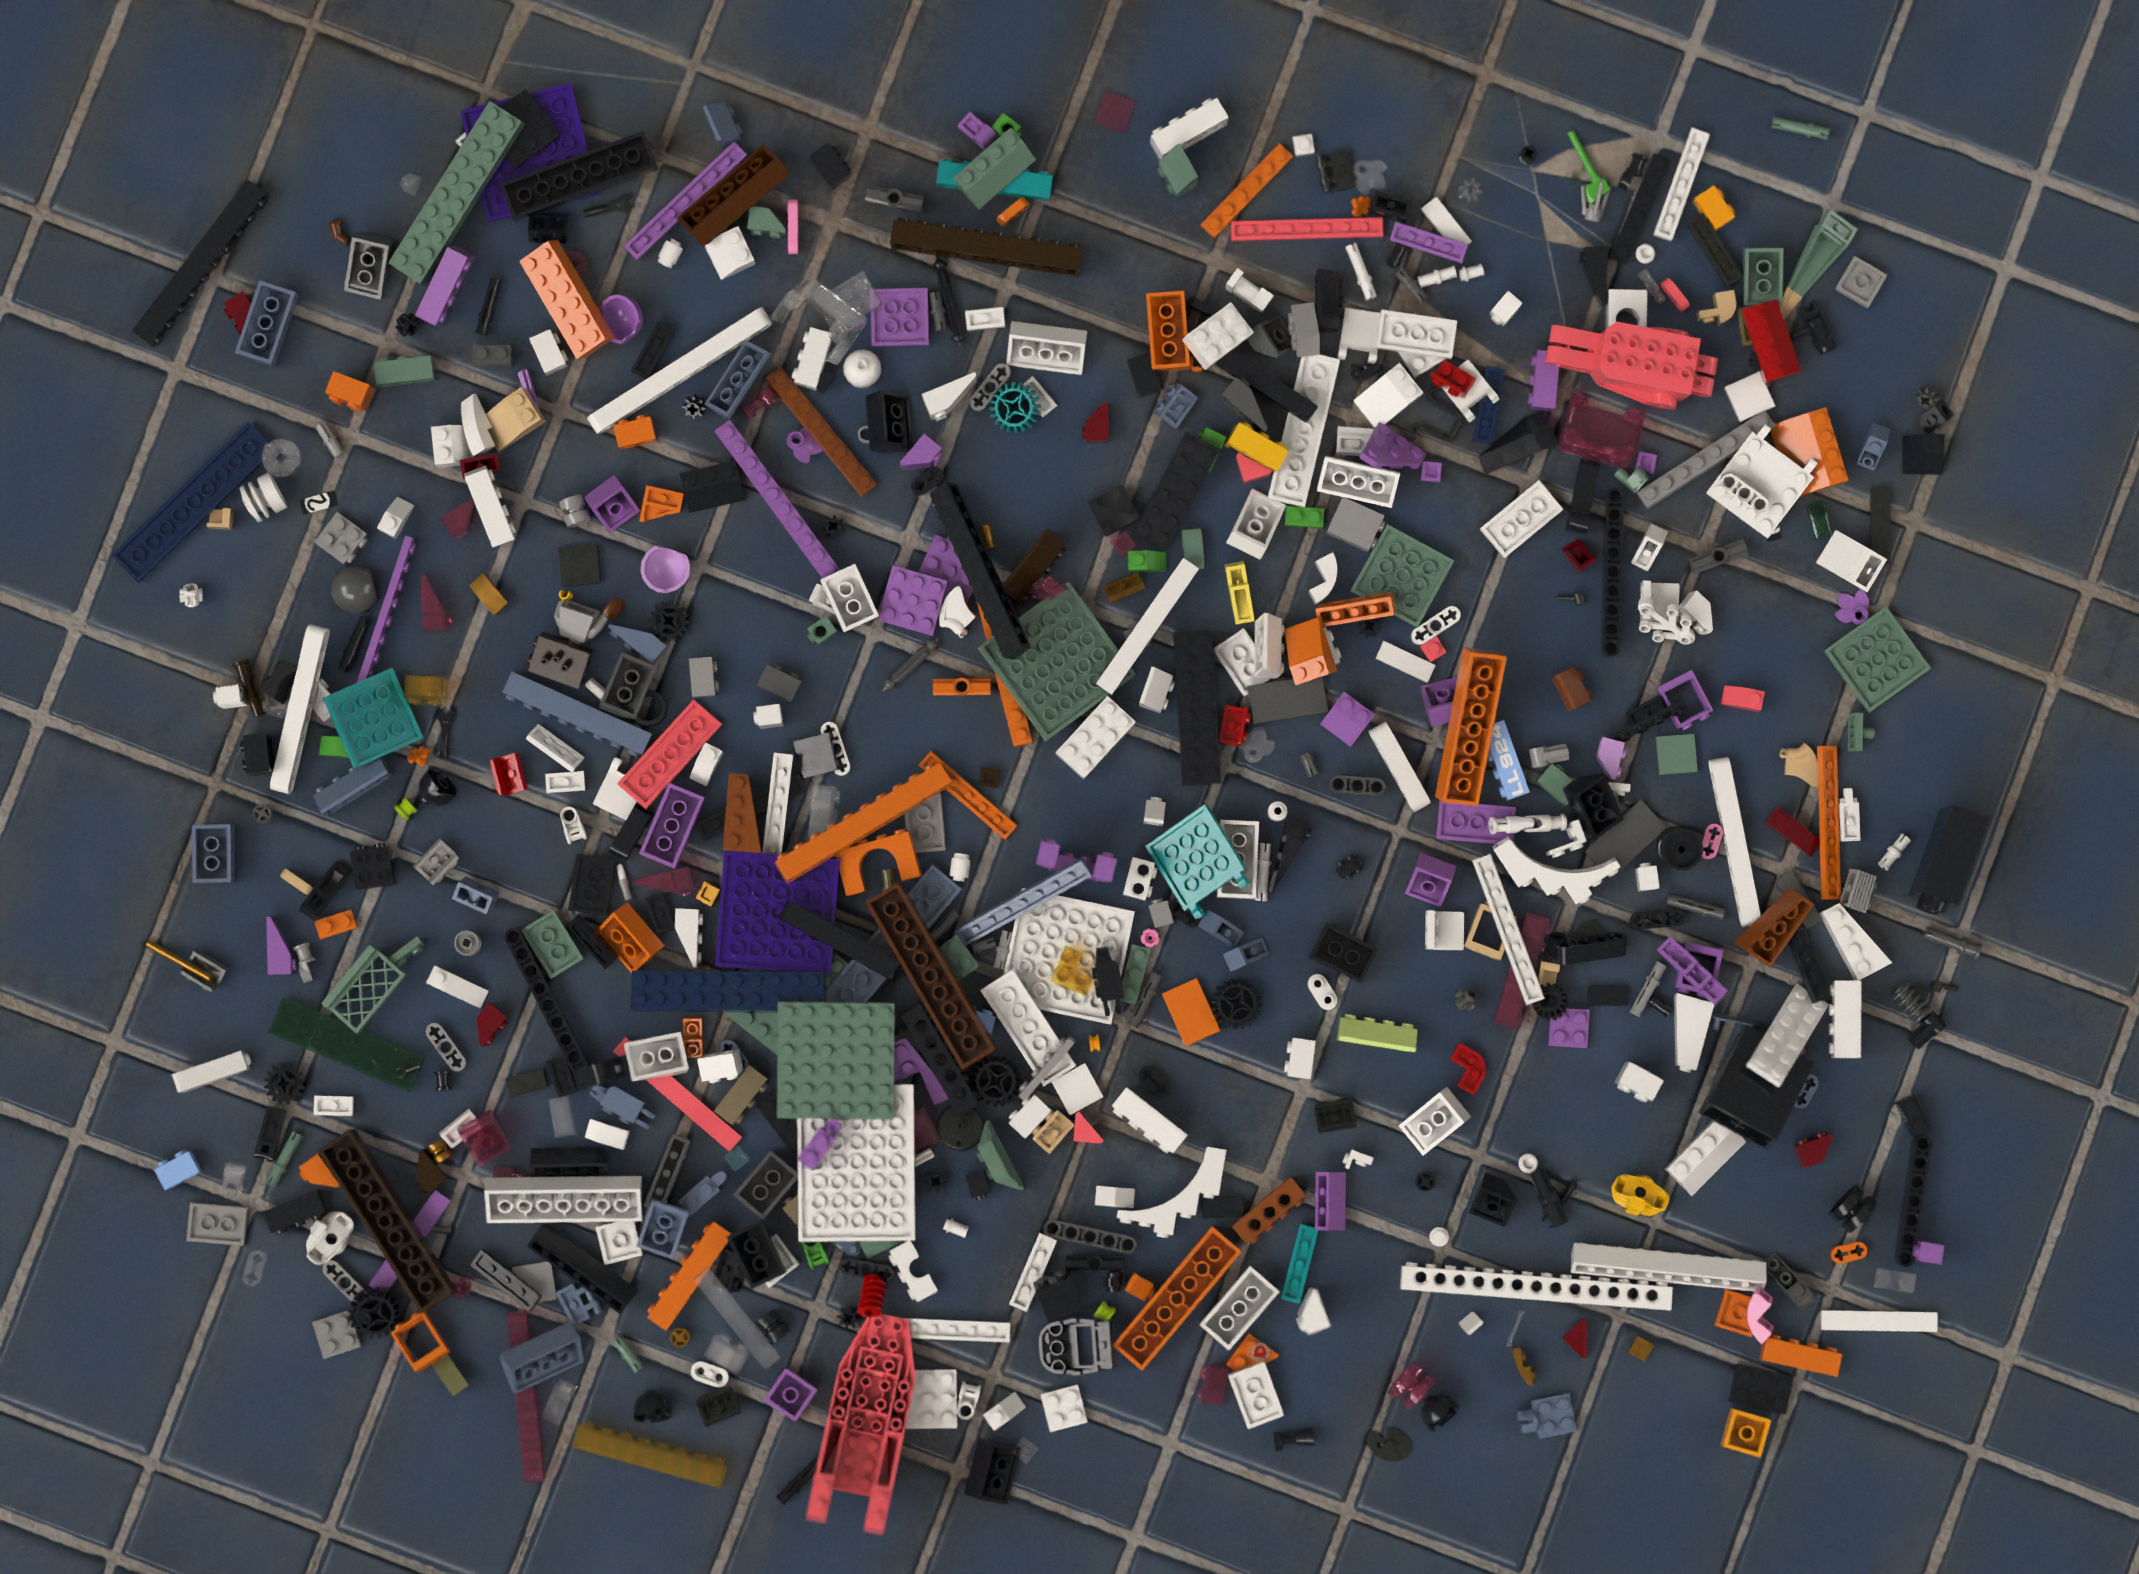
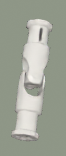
(1515, 824)

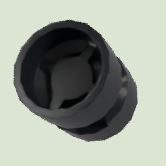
(772, 1326)

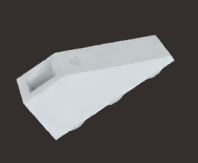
(687, 928)

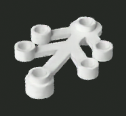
(1683, 635)

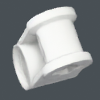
(572, 826)
(968, 1398)

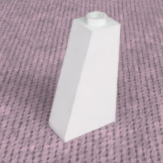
(1691, 1026)
(211, 1071)

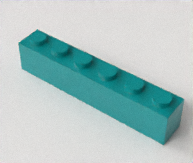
(1026, 185)

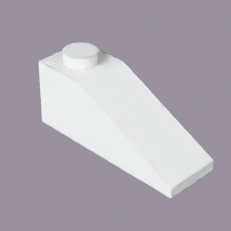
(457, 986)

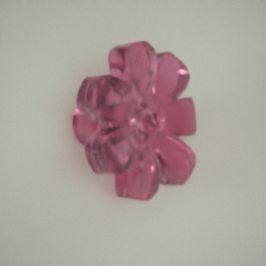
(463, 1288)

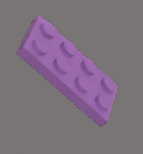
(1470, 822)

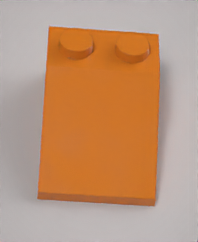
(1309, 651)

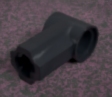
(1930, 1027)

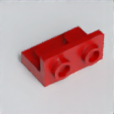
(1453, 379)

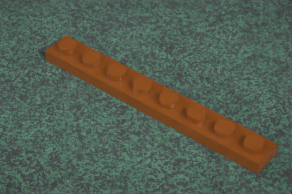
(821, 432)

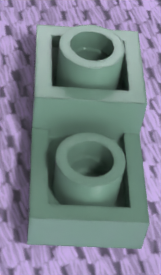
(1193, 546)

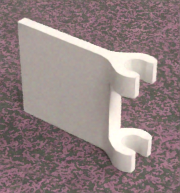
(1359, 333)
(1475, 394)
(611, 796)

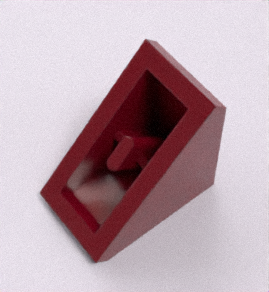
(491, 462)
(1578, 556)

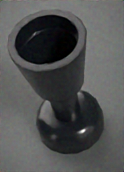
(1301, 1438)

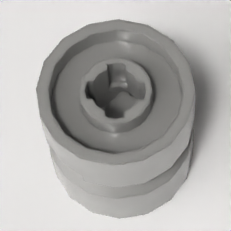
(574, 511)
(468, 943)

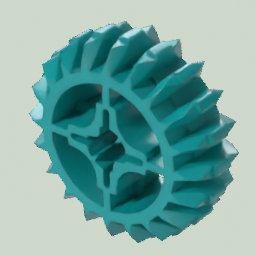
(1011, 414)

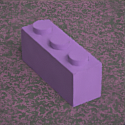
(1544, 383)
(1330, 1201)

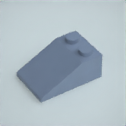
(662, 1228)

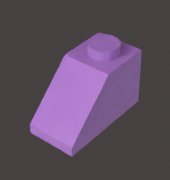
(1928, 1252)

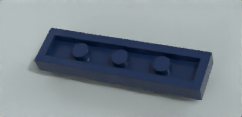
(1487, 410)

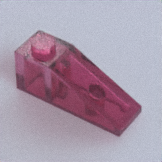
(433, 612)
(674, 882)

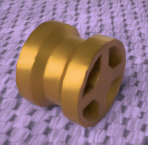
(678, 1339)

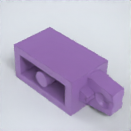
(820, 1144)

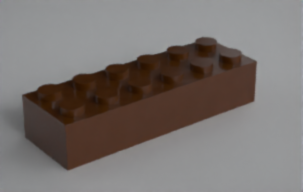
(733, 195)

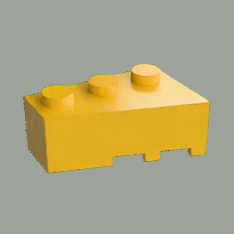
(1257, 446)

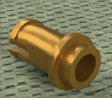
(986, 535)

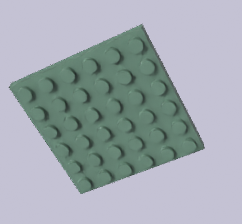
(1061, 670)
(835, 1060)

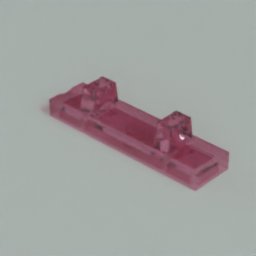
(1047, 589)

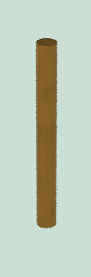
(178, 960)

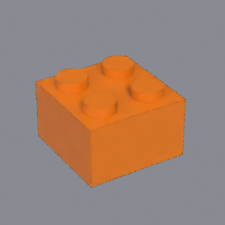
(349, 391)

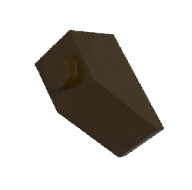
(428, 1173)

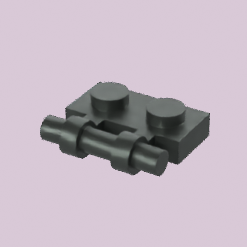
(1341, 169)

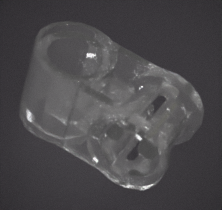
(233, 1175)

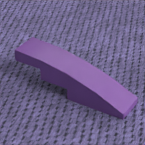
(1692, 971)

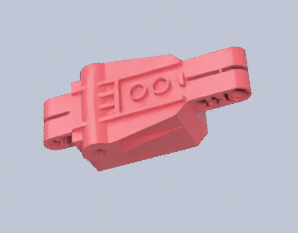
(1636, 361)

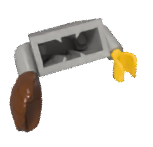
(583, 622)

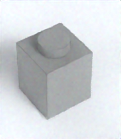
(1160, 913)

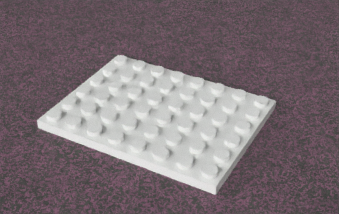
(864, 1179)

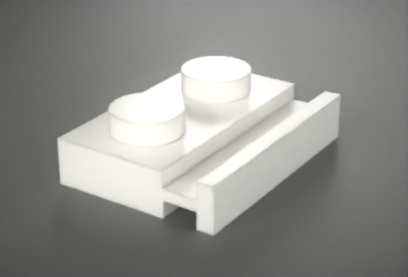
(1352, 440)

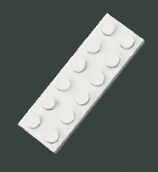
(1025, 1023)
(1786, 1036)

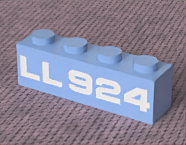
(1506, 764)

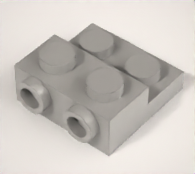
(342, 539)

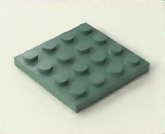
(1405, 568)
(1877, 659)

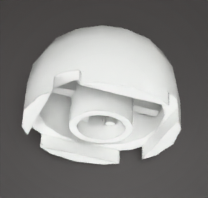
(862, 368)

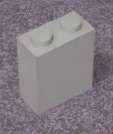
(1356, 524)

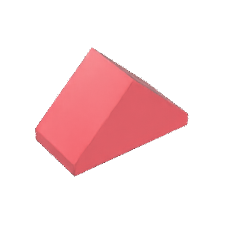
(1250, 469)
(1084, 1132)

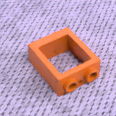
(431, 1357)

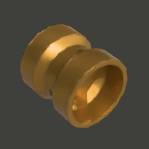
(438, 1147)

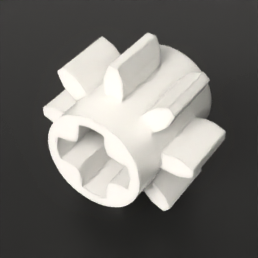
(191, 595)

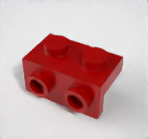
(1233, 726)
(508, 774)

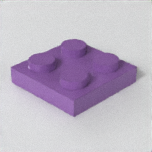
(1570, 1029)

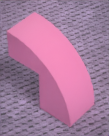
(1758, 1305)

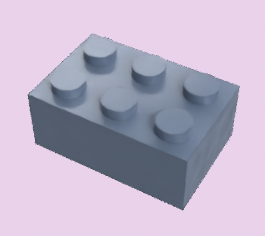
(213, 854)

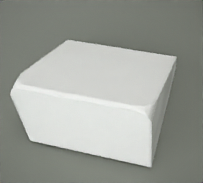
(1470, 1323)

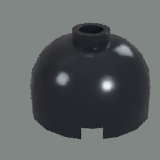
(436, 789)
(653, 1407)
(1438, 1410)

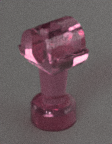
(765, 399)

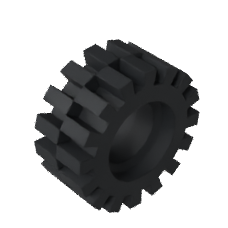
(1558, 1008)

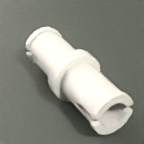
(1437, 276)
(1894, 852)

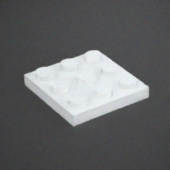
(933, 1400)

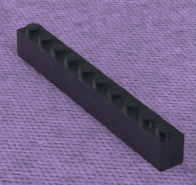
(200, 263)
(980, 571)

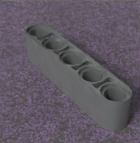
(1080, 1236)

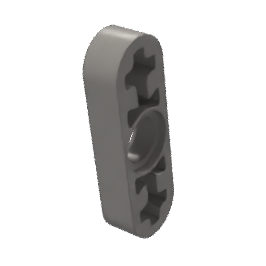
(977, 395)
(433, 1038)
(338, 1269)

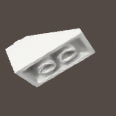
(1388, 396)
(944, 398)
(1256, 524)
(849, 598)
(656, 1057)
(1434, 1121)

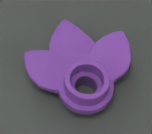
(806, 446)
(1851, 605)

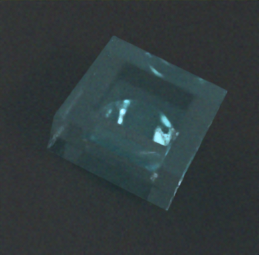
(737, 1158)

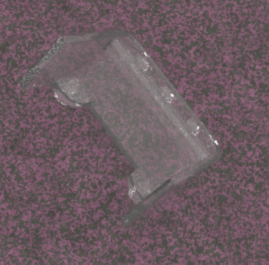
(845, 317)

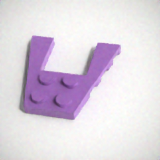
(908, 1062)

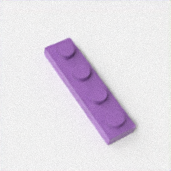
(1429, 242)

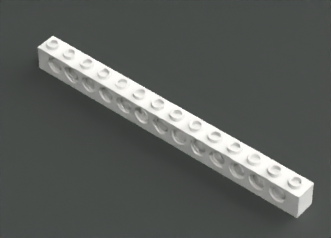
(1662, 1301)

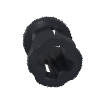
(1530, 150)
(443, 1080)

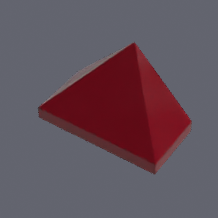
(1577, 1338)

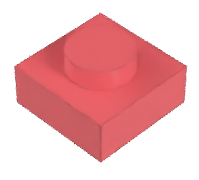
(1433, 649)

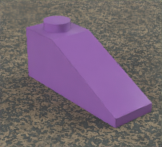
(279, 955)

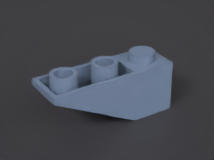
(644, 643)

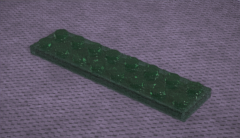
(341, 1044)

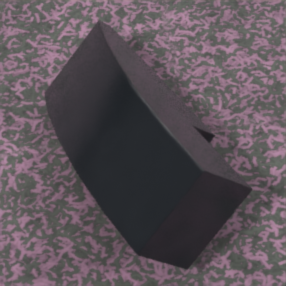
(325, 891)

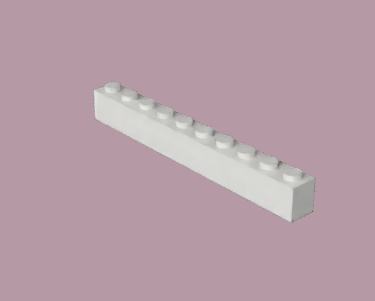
(1668, 1267)

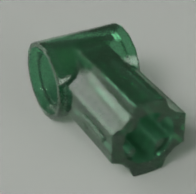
(1819, 522)

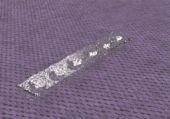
(736, 1318)

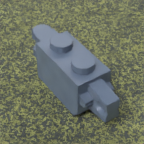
(621, 1103)
(702, 1193)

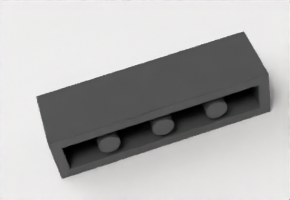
(668, 1169)

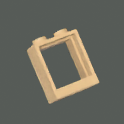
(1469, 944)

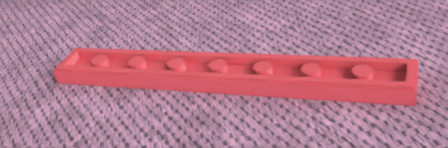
(1307, 229)
(691, 1106)

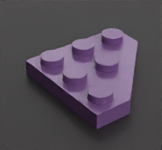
(1390, 450)

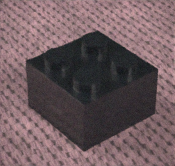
(258, 754)

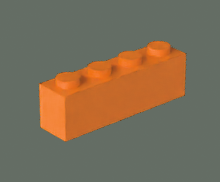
(1801, 1356)

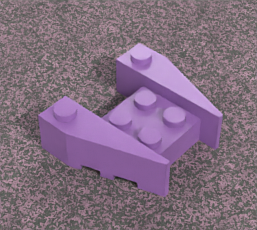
(1050, 858)

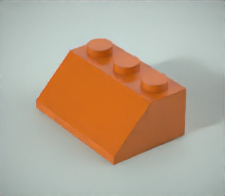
(630, 937)

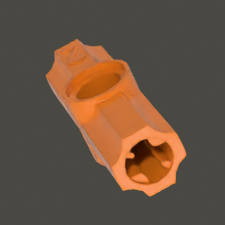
(947, 687)

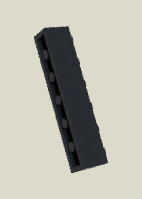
(582, 1268)

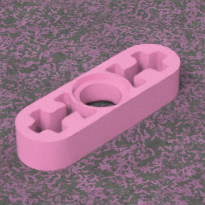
(792, 226)

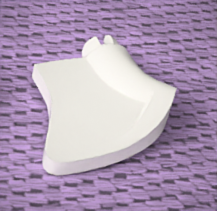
(955, 612)

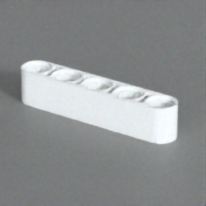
(1399, 767)

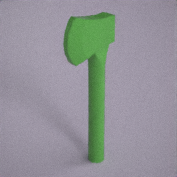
(1592, 189)

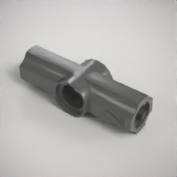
(907, 201)
(1707, 561)

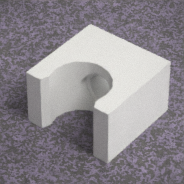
(1626, 301)

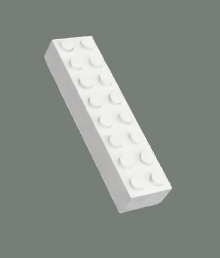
(564, 1199)

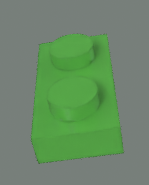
(1304, 517)

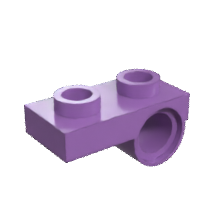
(977, 131)

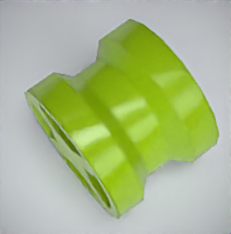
(405, 809)
(1104, 1312)

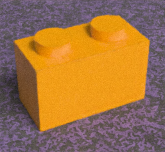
(1714, 207)

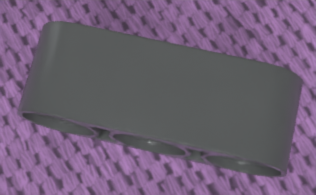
(1366, 783)

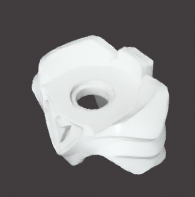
(317, 1247)

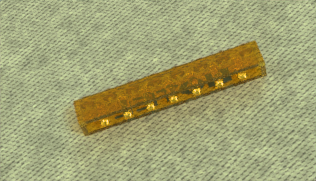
(649, 1455)

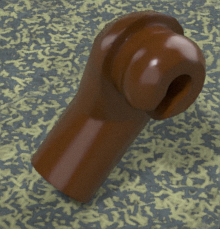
(335, 230)

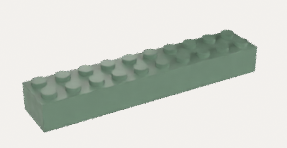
(456, 193)

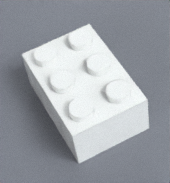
(1218, 336)

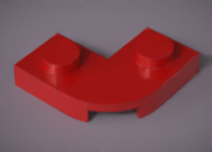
(1474, 1067)

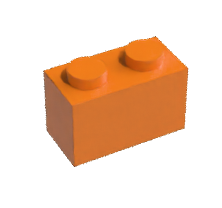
(634, 432)

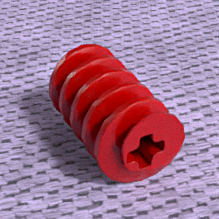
(871, 1296)

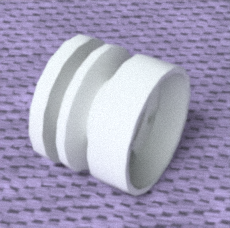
(263, 497)

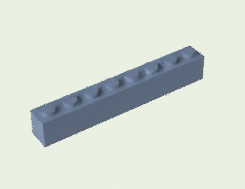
(577, 713)

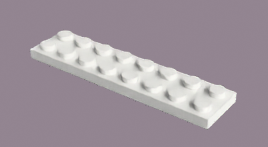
(1302, 439)

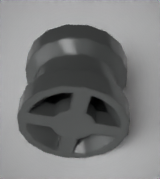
(259, 812)

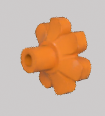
(1360, 205)
(418, 756)

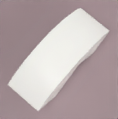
(1328, 569)

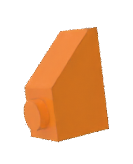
(317, 1172)
(1140, 1287)

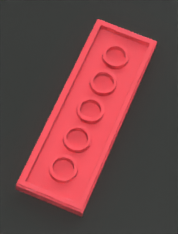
(669, 754)

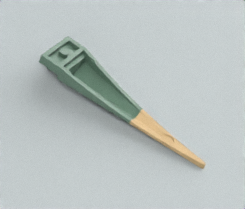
(1823, 247)

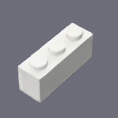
(812, 358)

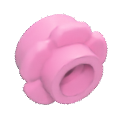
(1155, 939)

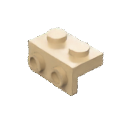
(1052, 1131)

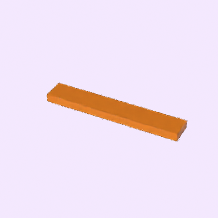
(973, 799)

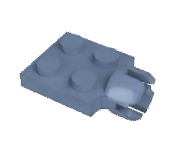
(1548, 1416)

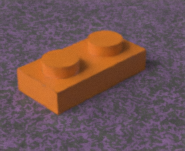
(335, 924)

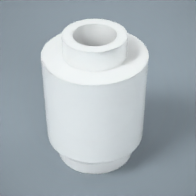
(670, 253)
(1274, 817)
(960, 867)

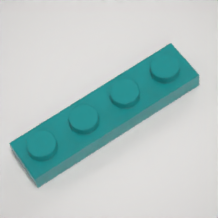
(1299, 1263)

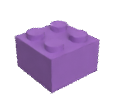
(790, 1394)

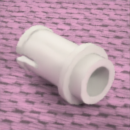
(1471, 272)
(955, 1227)

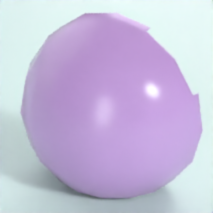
(664, 569)

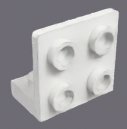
(1662, 594)
(1574, 832)
(1444, 930)

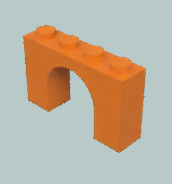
(899, 845)

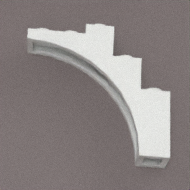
(1551, 879)
(1164, 1215)

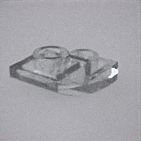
(1895, 1280)

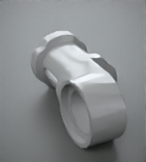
(304, 957)

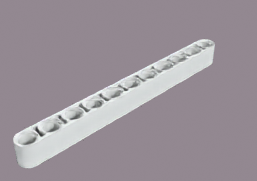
(679, 370)

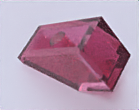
(459, 520)

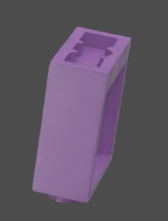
(1699, 692)
(1703, 950)

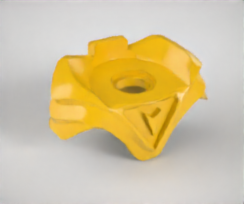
(1624, 1195)

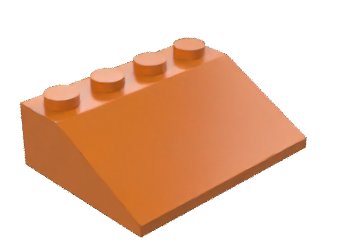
(1813, 438)

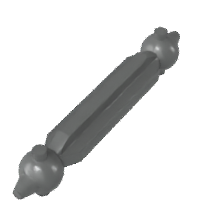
(911, 664)

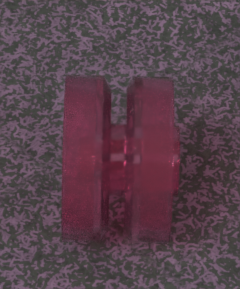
(1414, 1387)

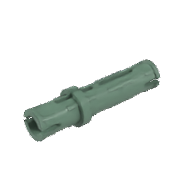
(1800, 127)
(283, 1159)

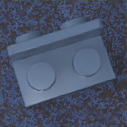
(1175, 404)

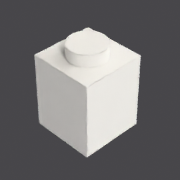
(1647, 877)

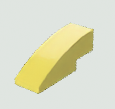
(1239, 592)

